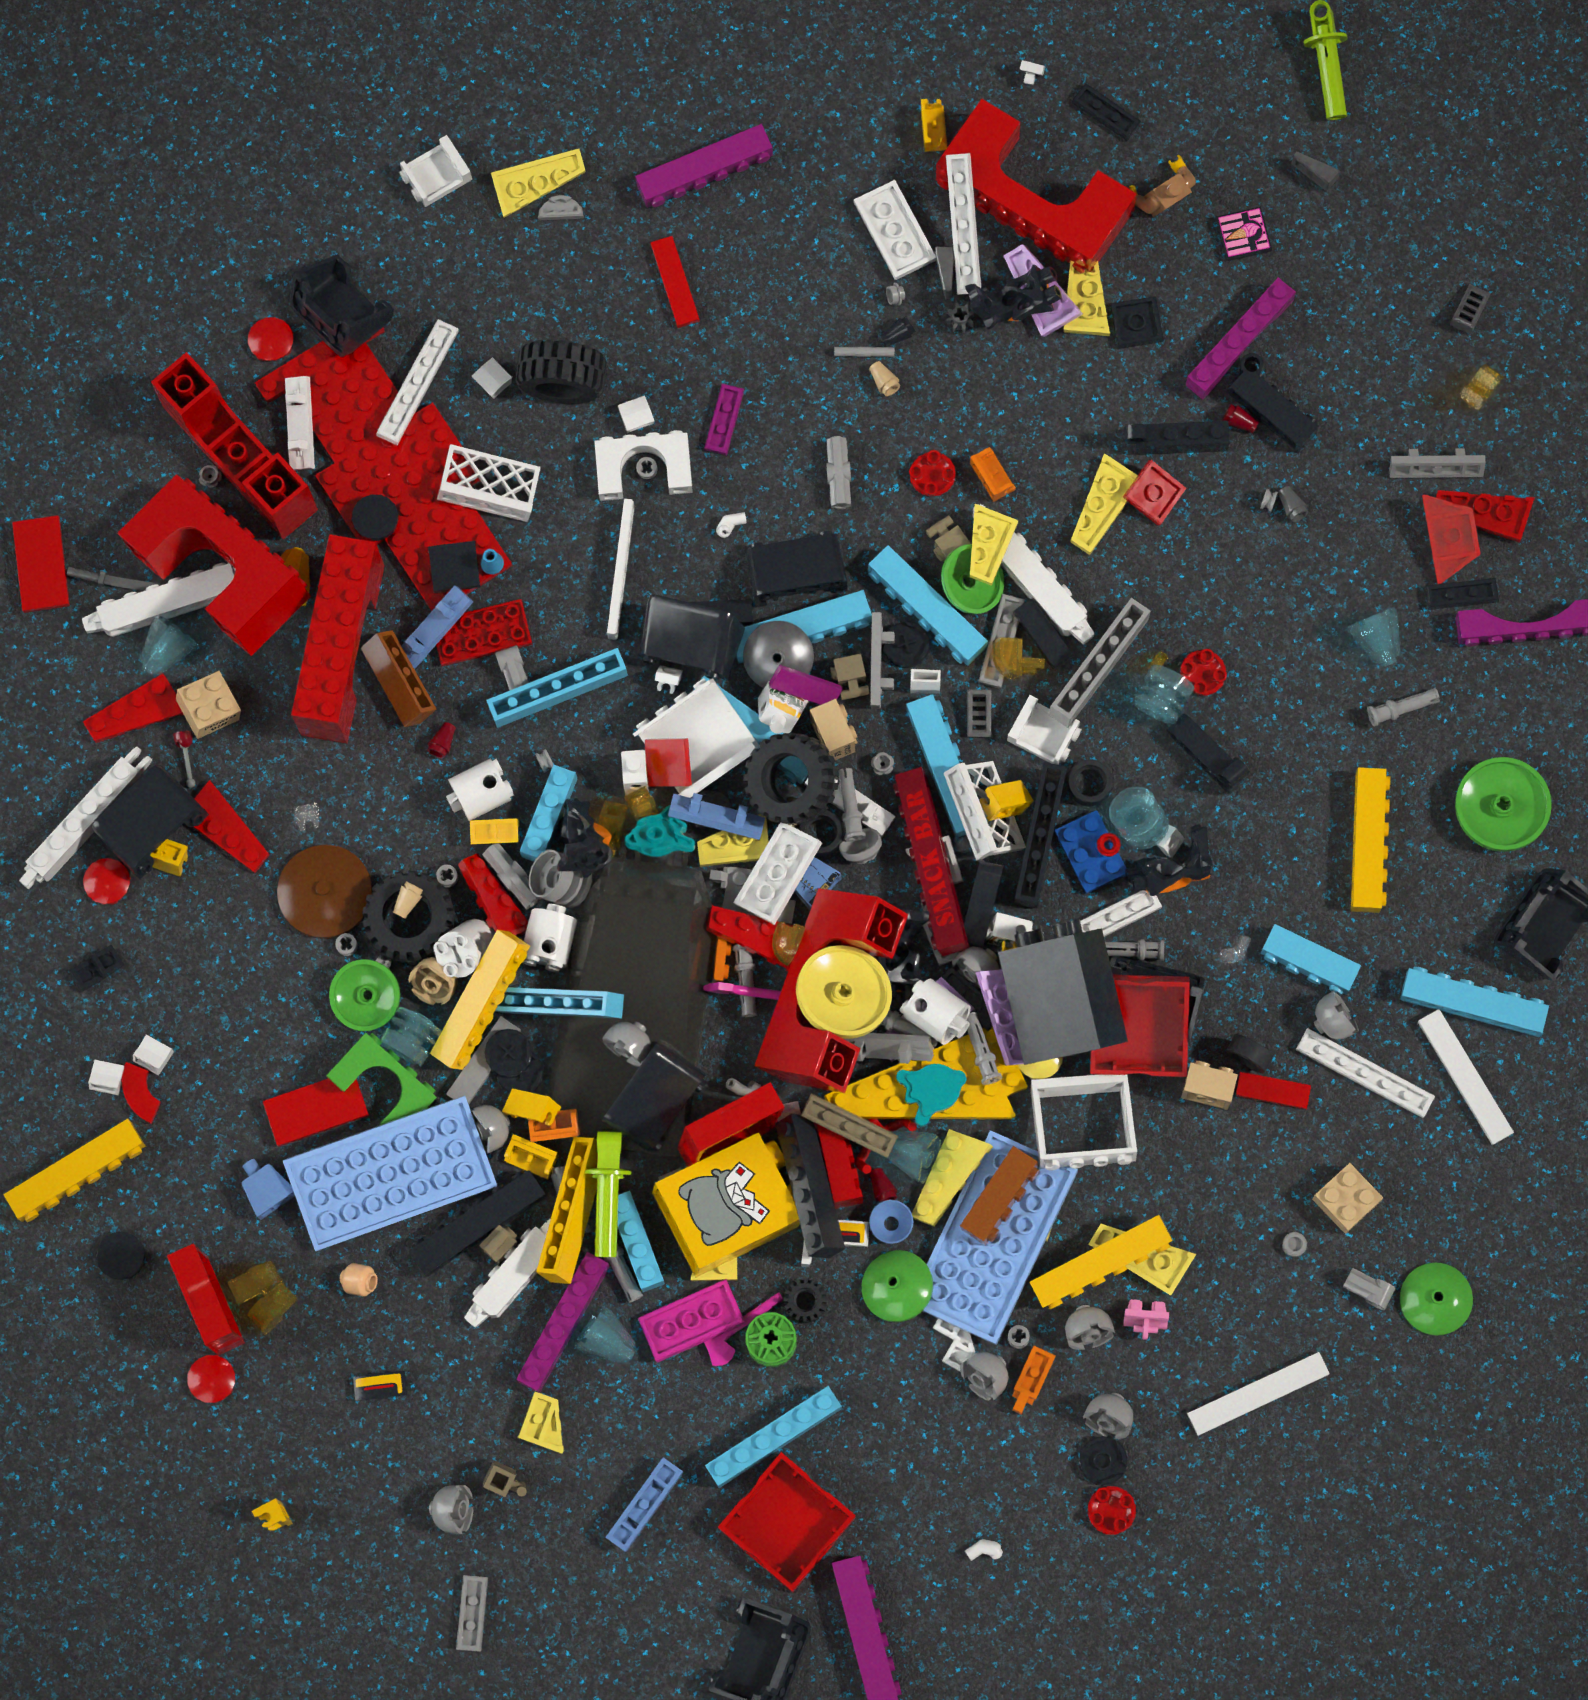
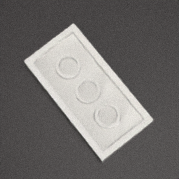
(895, 230)
(777, 873)

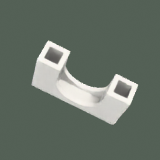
(613, 454)

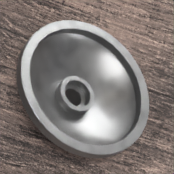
(774, 638)

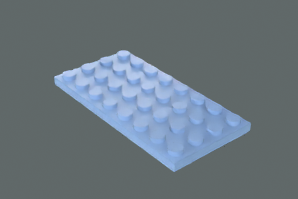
(390, 1173)
(981, 1283)

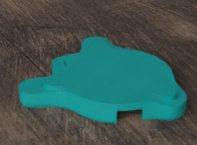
(659, 835)
(932, 1088)

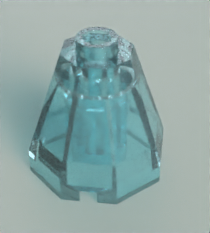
(1378, 636)
(165, 646)
(914, 1153)
(606, 1338)

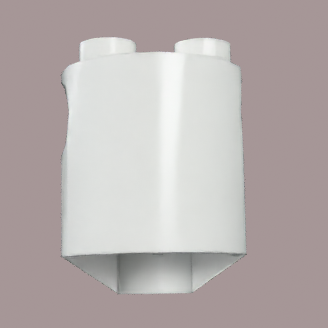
(472, 794)
(550, 929)
(463, 947)
(936, 1011)

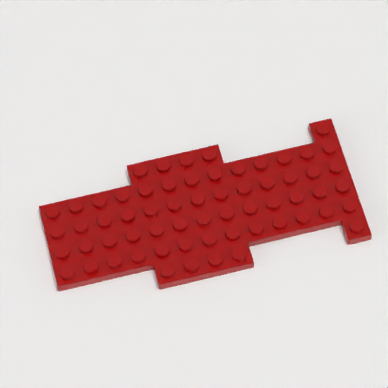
(347, 409)

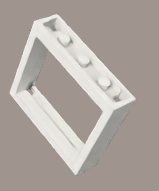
(1076, 1086)

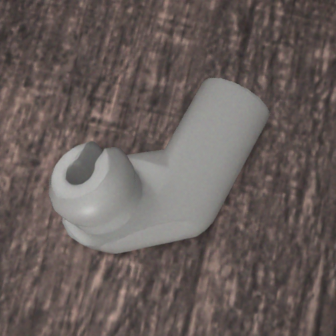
(740, 1089)

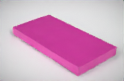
(691, 1320)

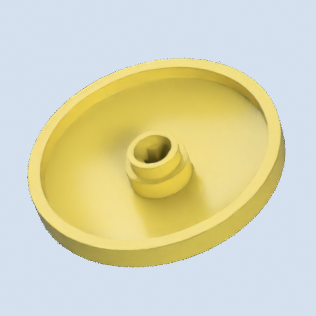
(844, 991)

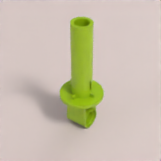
(1325, 41)
(607, 1192)

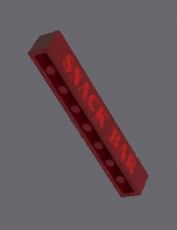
(931, 861)

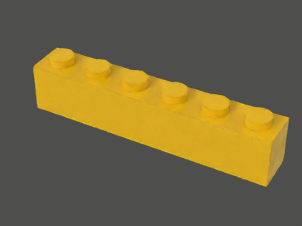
(1369, 840)
(480, 999)
(74, 1171)
(570, 1213)
(1100, 1261)

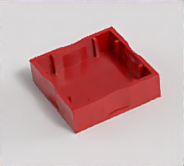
(1155, 1025)
(731, 1124)
(205, 1299)
(787, 1522)

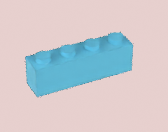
(548, 813)
(1310, 959)
(637, 1244)

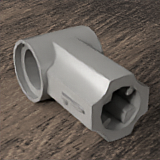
(511, 665)
(1374, 1291)

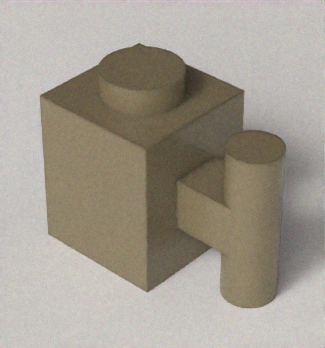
(948, 539)
(849, 672)
(499, 1243)
(502, 1479)

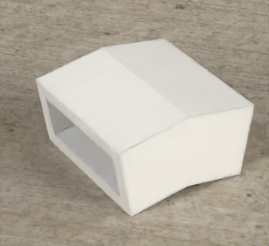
(492, 378)
(636, 414)
(925, 681)
(152, 1055)
(106, 1077)

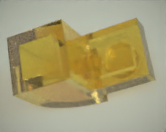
(1481, 386)
(1009, 659)
(641, 804)
(613, 819)
(256, 1281)
(268, 1310)

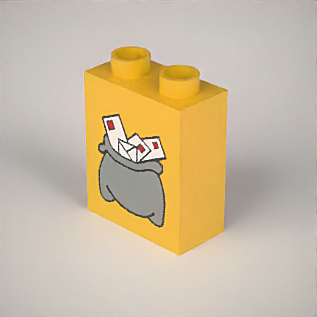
(728, 1203)

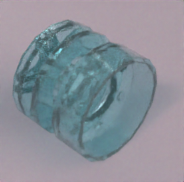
(1163, 694)
(1138, 818)
(410, 1036)

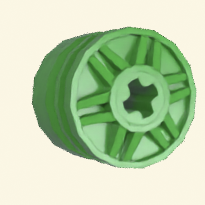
(779, 1351)

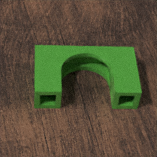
(368, 1054)

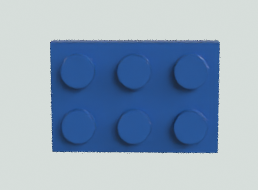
(1080, 847)

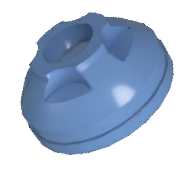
(894, 1209)

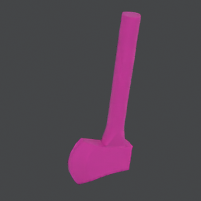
(726, 988)
(722, 1352)

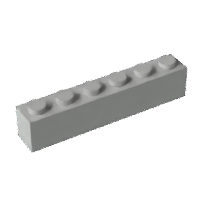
(1099, 662)

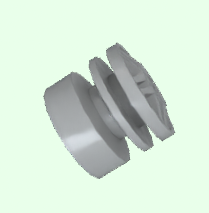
(562, 887)

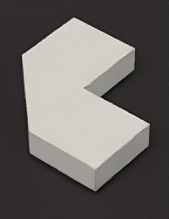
(961, 1347)

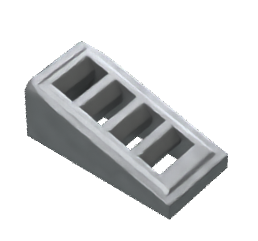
(1317, 171)
(945, 264)
(1462, 323)
(978, 693)

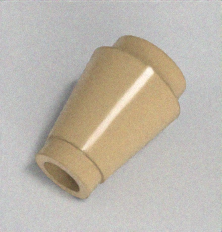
(884, 379)
(407, 899)

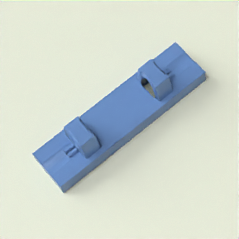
(436, 625)
(716, 816)
(644, 1504)

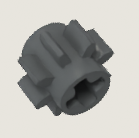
(955, 321)

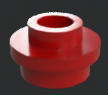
(1108, 837)

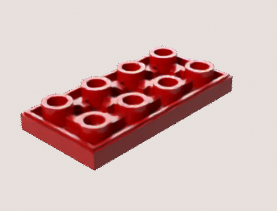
(41, 564)
(485, 632)
(313, 1110)

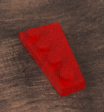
(1497, 515)
(140, 708)
(228, 830)
(492, 897)
(745, 930)

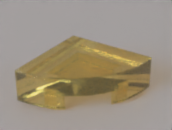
(1159, 659)

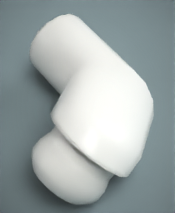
(728, 523)
(986, 1547)

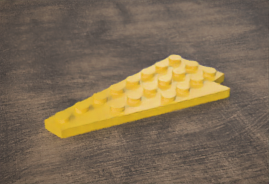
(884, 1097)

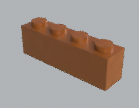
(398, 678)
(1000, 1195)

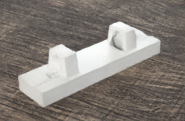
(299, 423)
(873, 814)

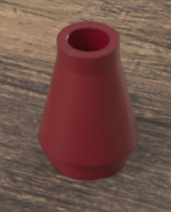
(1240, 419)
(441, 742)
(882, 1186)

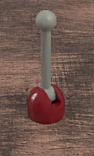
(184, 740)

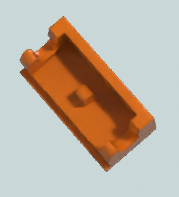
(991, 474)
(564, 1125)

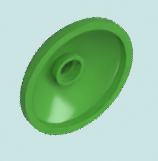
(975, 595)
(349, 998)
(907, 1296)
(1431, 1315)

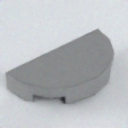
(560, 208)

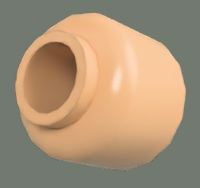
(358, 1279)

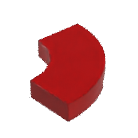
(137, 1092)

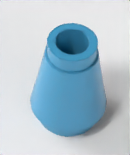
(491, 566)

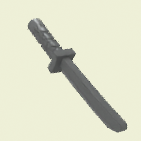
(105, 579)

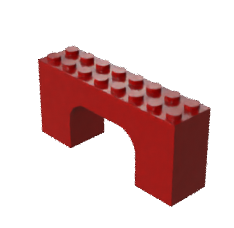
(1070, 231)
(256, 473)
(186, 521)
(345, 591)
(792, 1045)

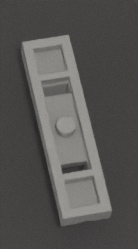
(1437, 466)
(879, 638)
(894, 1047)

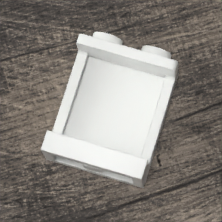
(436, 172)
(1042, 734)

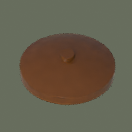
(324, 891)

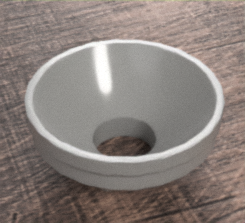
(862, 850)

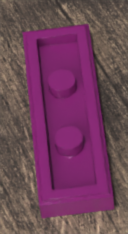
(724, 419)
(804, 685)

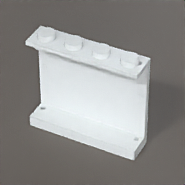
(713, 730)

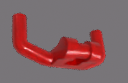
(893, 1126)

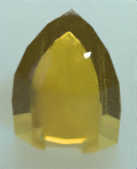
(786, 941)

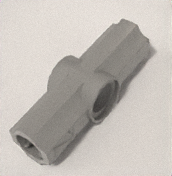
(838, 472)
(510, 875)

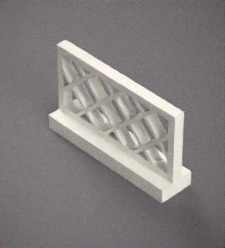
(480, 498)
(972, 814)

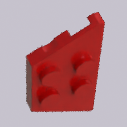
(1451, 535)

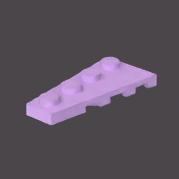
(1020, 262)
(1000, 1013)

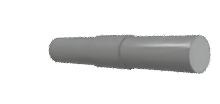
(864, 351)

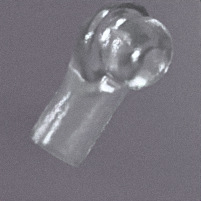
(1236, 953)

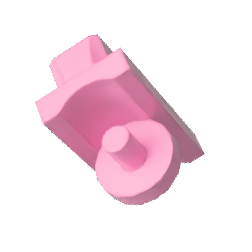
(1145, 1320)

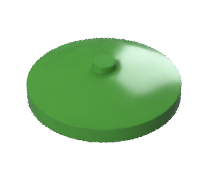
(1503, 804)

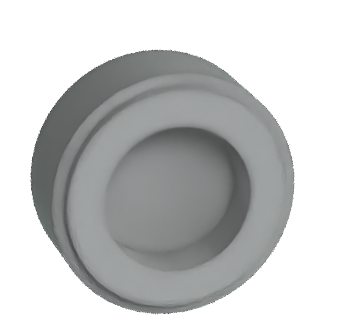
(1294, 1244)

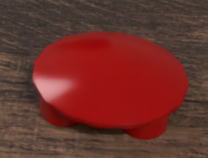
(270, 339)
(932, 473)
(1204, 671)
(106, 881)
(211, 1379)
(1111, 1510)

